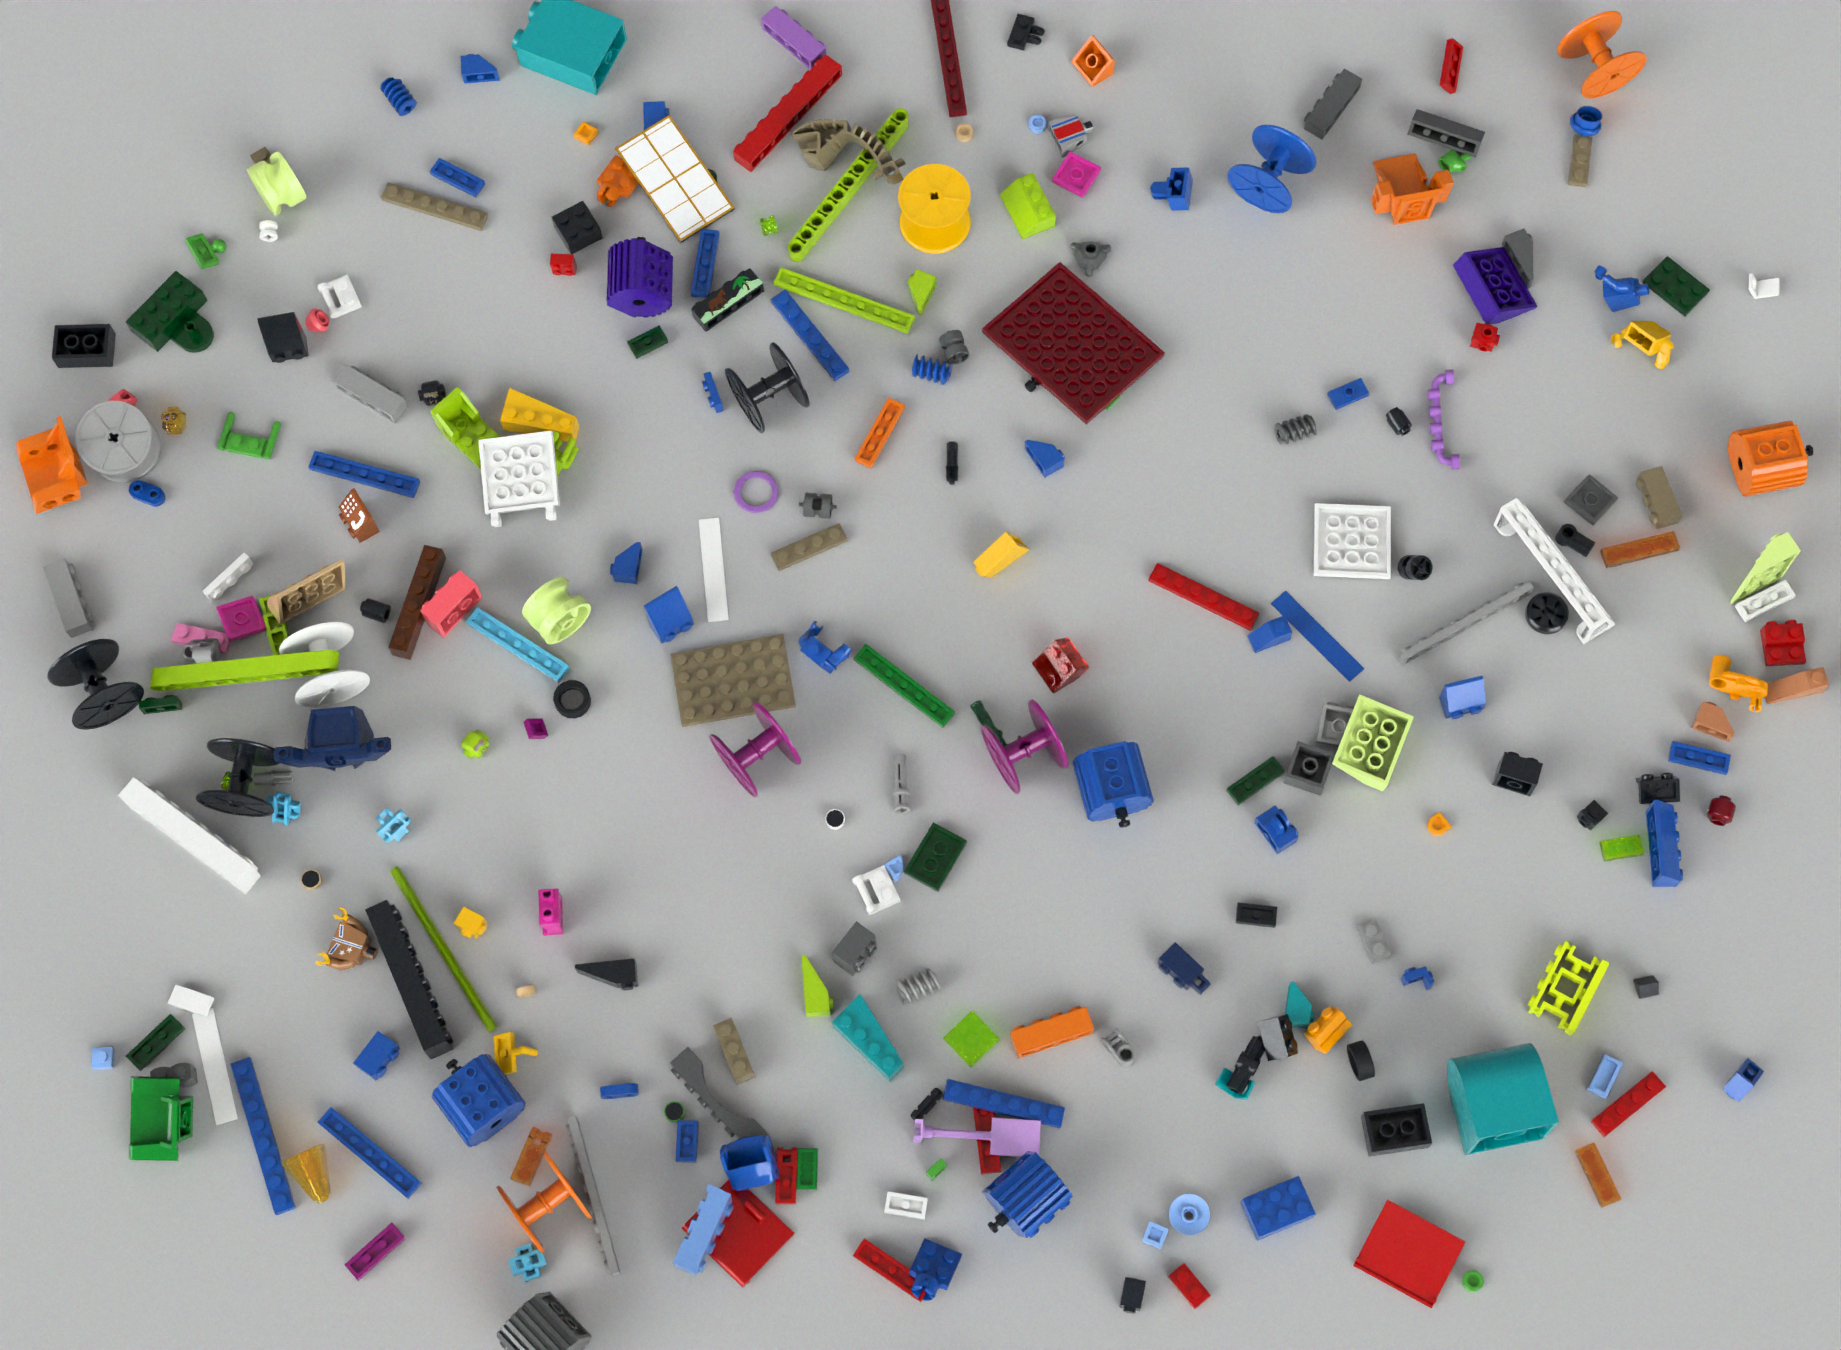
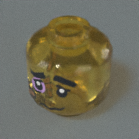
(174, 421)

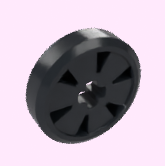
(1536, 617)

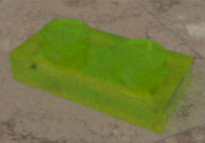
(1621, 848)

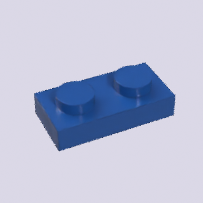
(714, 399)
(687, 1141)

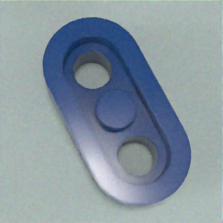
(145, 493)

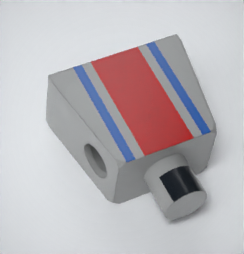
(1069, 133)

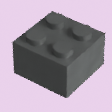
(1309, 768)
(855, 948)

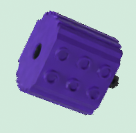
(639, 278)

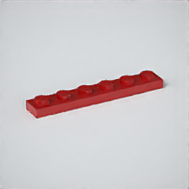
(1203, 596)

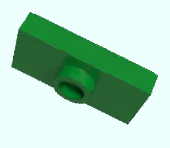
(807, 1168)

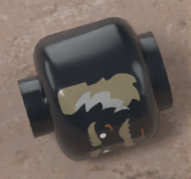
(432, 392)

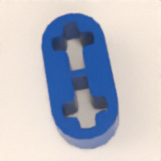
(619, 1091)

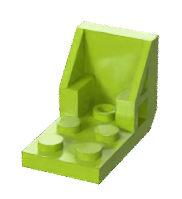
(462, 424)

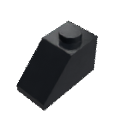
(1132, 1295)

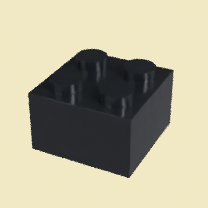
(577, 227)
(1517, 773)

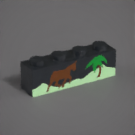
(727, 299)

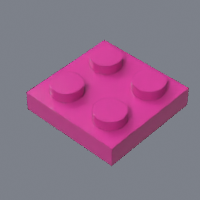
(1076, 174)
(241, 618)

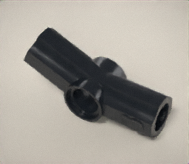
(1246, 1065)

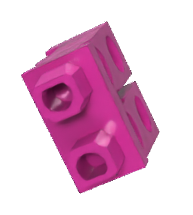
(550, 911)

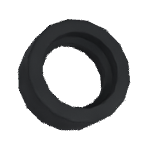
(568, 685)
(1360, 1060)

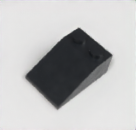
(283, 337)

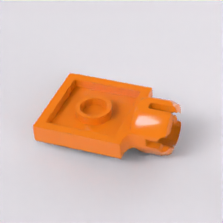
(615, 182)

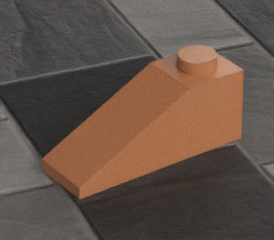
(1797, 686)

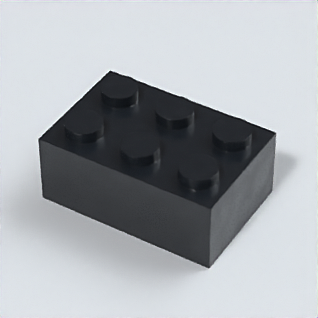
(83, 345)
(1396, 1129)

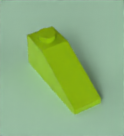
(815, 993)

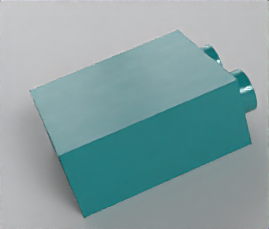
(570, 43)

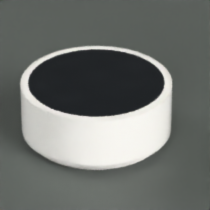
(835, 819)

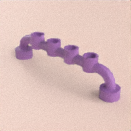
(1436, 427)

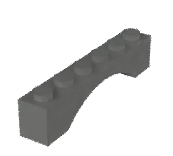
(691, 1070)

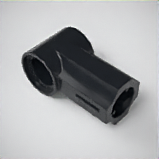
(1575, 540)

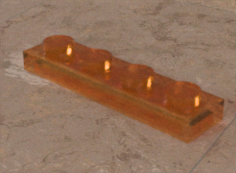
(1640, 549)

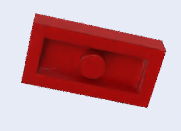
(1189, 1286)

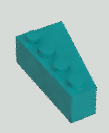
(865, 1034)

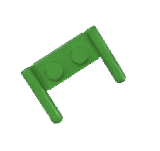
(247, 444)

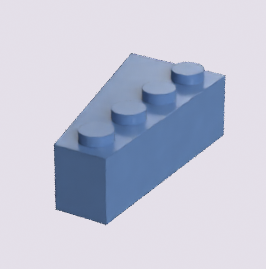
(704, 1231)

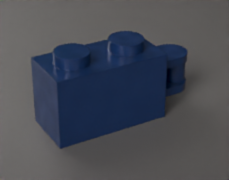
(1183, 969)

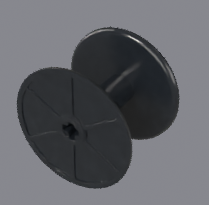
(784, 378)
(85, 666)
(244, 756)

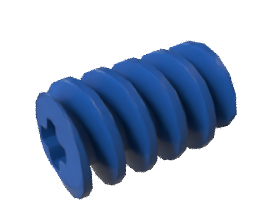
(398, 96)
(931, 370)

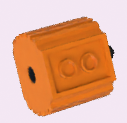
(1768, 458)

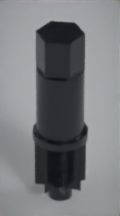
(952, 462)

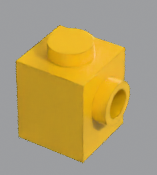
(470, 923)

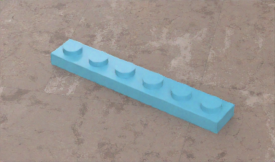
(518, 645)

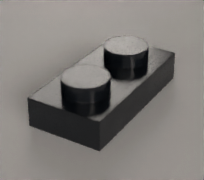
(1256, 915)

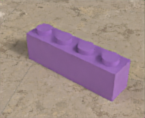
(793, 37)

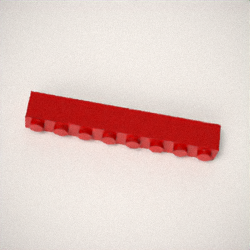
(787, 113)

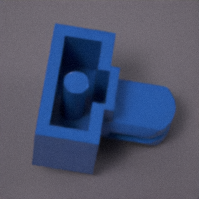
(1176, 189)
(1277, 829)

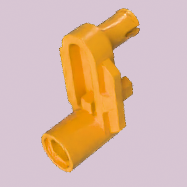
(1736, 683)

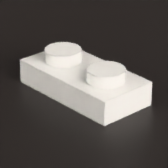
(906, 1205)

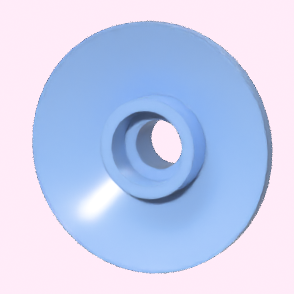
(1194, 1205)

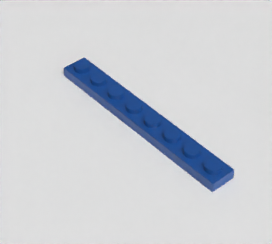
(263, 1136)

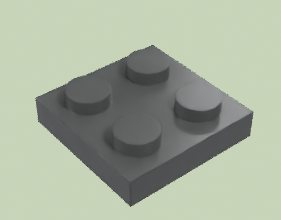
(1591, 499)

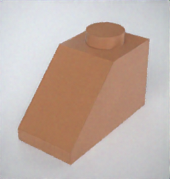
(1713, 721)

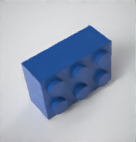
(1277, 1208)

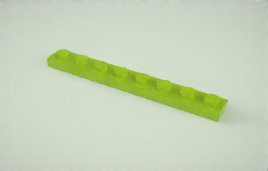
(844, 300)

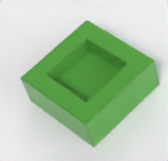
(936, 1169)

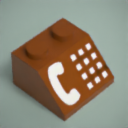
(357, 516)

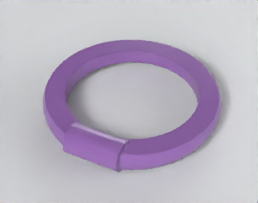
(755, 474)

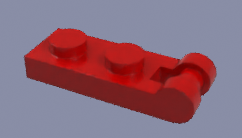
(786, 1183)

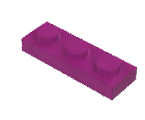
(375, 1251)

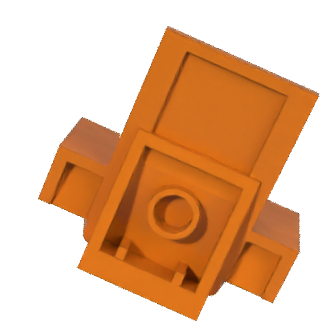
(1404, 189)
(51, 468)

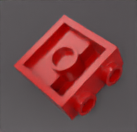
(1783, 643)

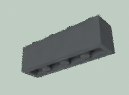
(1332, 104)
(1446, 133)

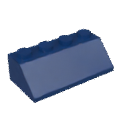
(1663, 844)

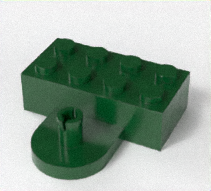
(173, 316)

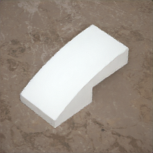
(191, 1000)

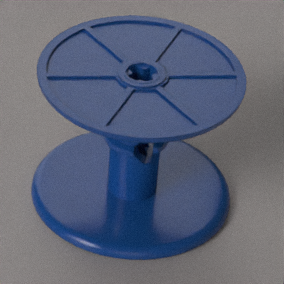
(1283, 152)

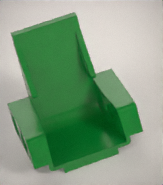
(158, 1118)

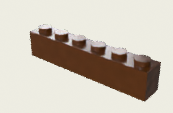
(420, 591)

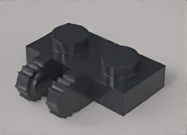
(1021, 32)

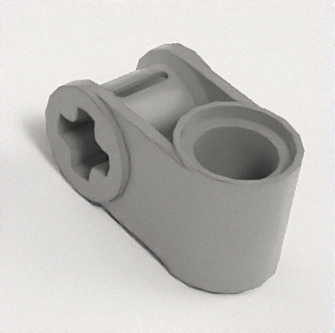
(1118, 1044)

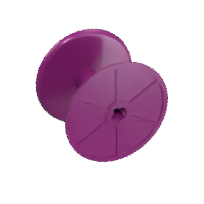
(1024, 746)
(755, 749)

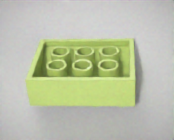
(1769, 566)
(1372, 742)

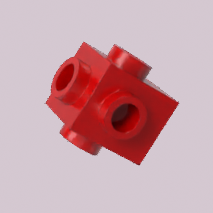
(1484, 337)

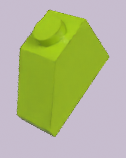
(921, 289)

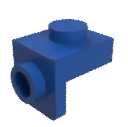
(1413, 975)

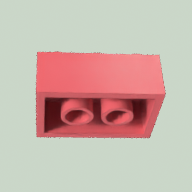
(451, 603)

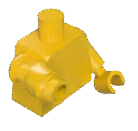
(1648, 338)

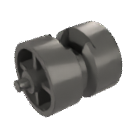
(954, 347)
(817, 505)

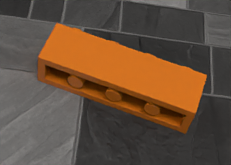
(1051, 1032)

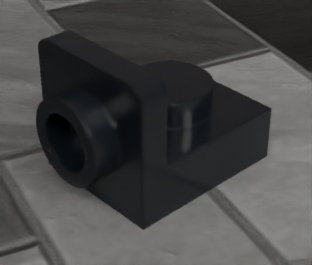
(1591, 815)

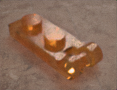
(530, 1157)

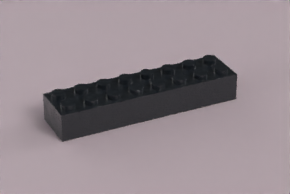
(410, 982)

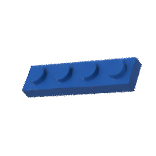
(705, 263)

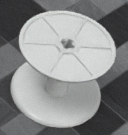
(332, 686)

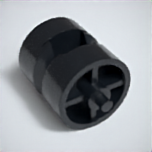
(1415, 567)

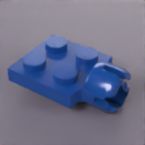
(933, 1269)

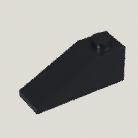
(615, 973)

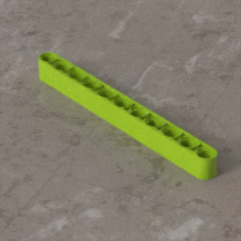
(840, 189)
(244, 670)

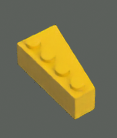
(530, 415)

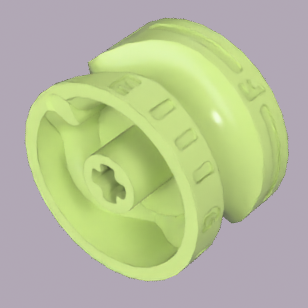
(276, 183)
(555, 611)

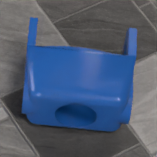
(749, 1162)

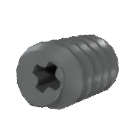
(1295, 428)

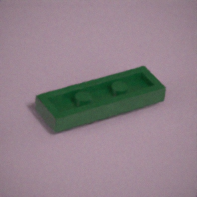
(1255, 780)
(155, 1042)

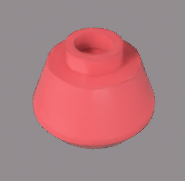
(317, 320)

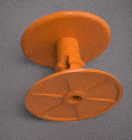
(1591, 38)
(543, 1203)

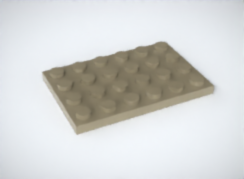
(730, 677)

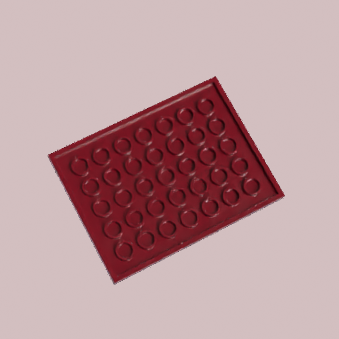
(1073, 342)

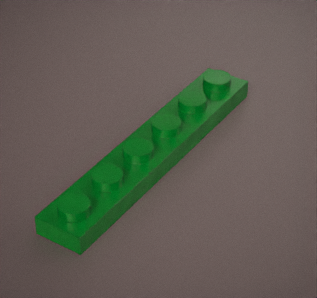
(904, 685)

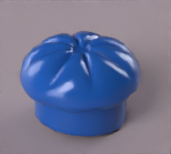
(1586, 121)

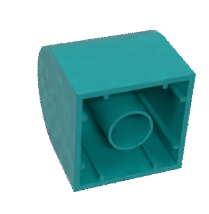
(1500, 1098)

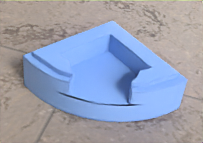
(895, 867)

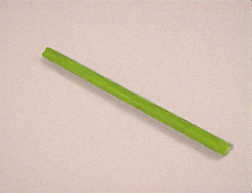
(443, 949)

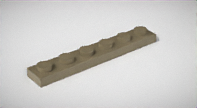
(434, 206)

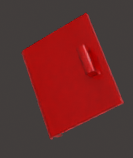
(749, 1236)
(1409, 1253)

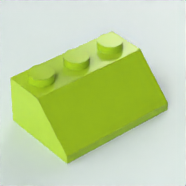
(1028, 206)

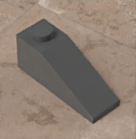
(1520, 250)

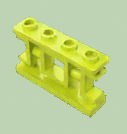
(1582, 995)

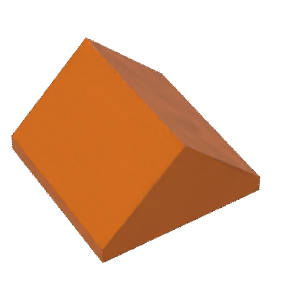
(1094, 62)

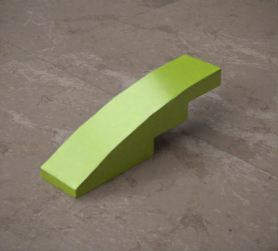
(275, 632)

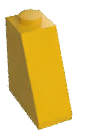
(1000, 555)

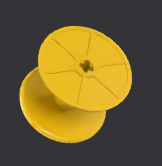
(934, 208)

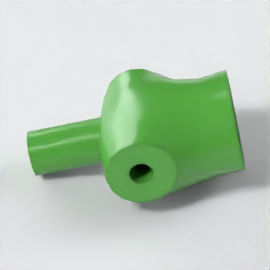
(1453, 162)

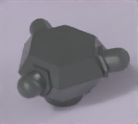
(1090, 255)

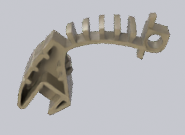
(825, 138)

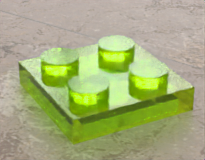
(971, 1039)

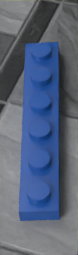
(810, 335)
(364, 474)
(1003, 1103)
(369, 1153)

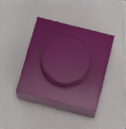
(535, 728)

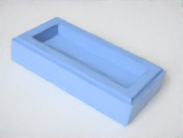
(1605, 1076)

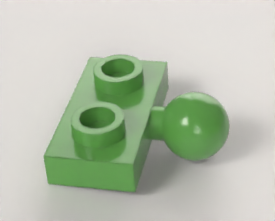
(203, 251)

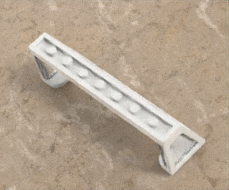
(1517, 518)

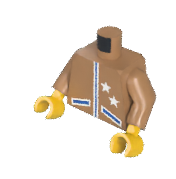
(348, 944)

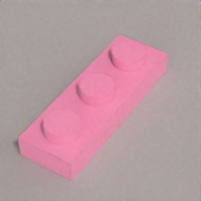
(184, 634)

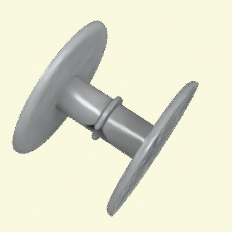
(118, 441)

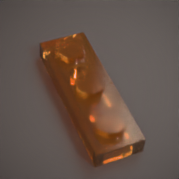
(1597, 1175)

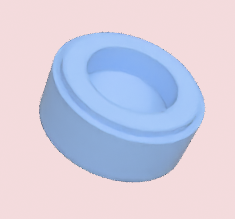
(1037, 123)

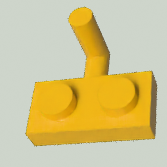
(506, 1052)

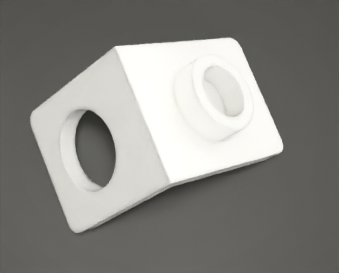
(1763, 288)

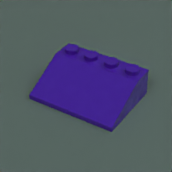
(1494, 284)

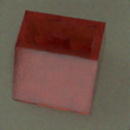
(1060, 664)

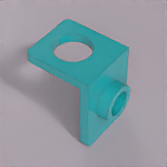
(1223, 1080)

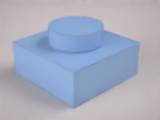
(102, 1058)
(1155, 1235)

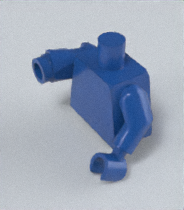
(1620, 292)
(819, 652)

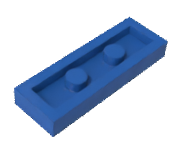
(457, 177)
(1699, 758)

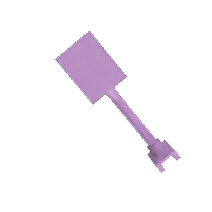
(1006, 1136)

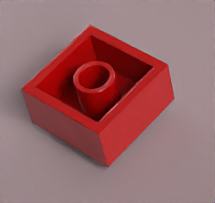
(563, 264)

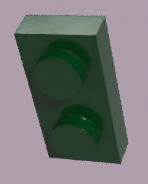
(647, 342)
(165, 704)

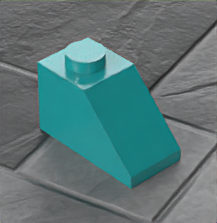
(1298, 1007)

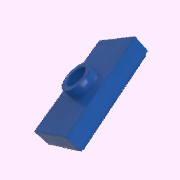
(1348, 393)

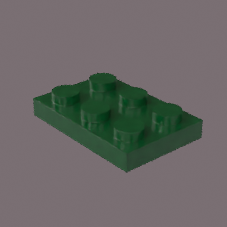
(1676, 286)
(935, 857)

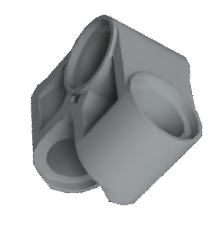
(203, 650)

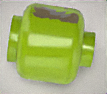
(475, 744)

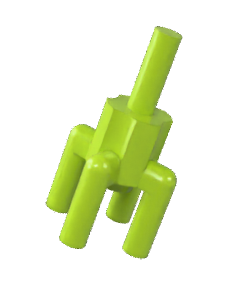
(565, 458)

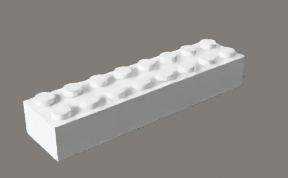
(190, 834)

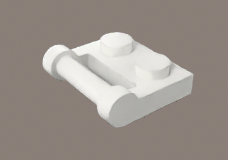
(345, 294)
(882, 887)

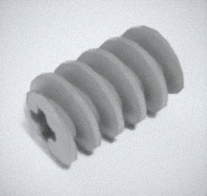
(917, 985)

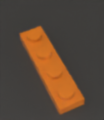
(879, 433)

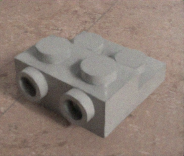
(1333, 723)

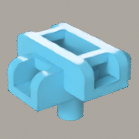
(284, 808)
(391, 823)
(527, 1261)

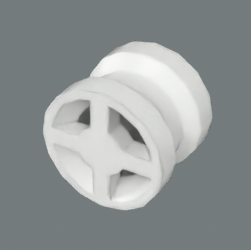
(268, 230)

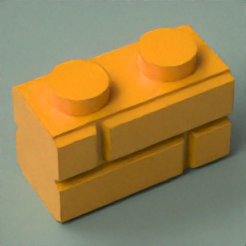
(1327, 1029)

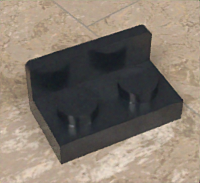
(1662, 788)

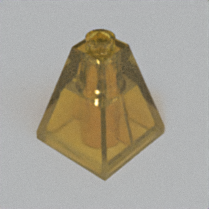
(311, 1172)

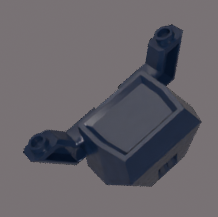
(335, 740)

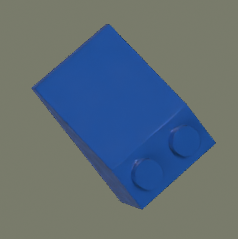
(668, 615)

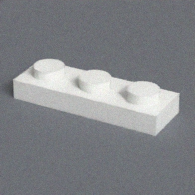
(228, 577)
(1765, 601)

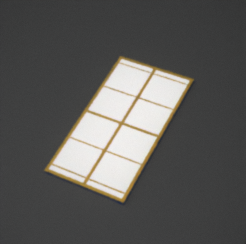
(674, 178)

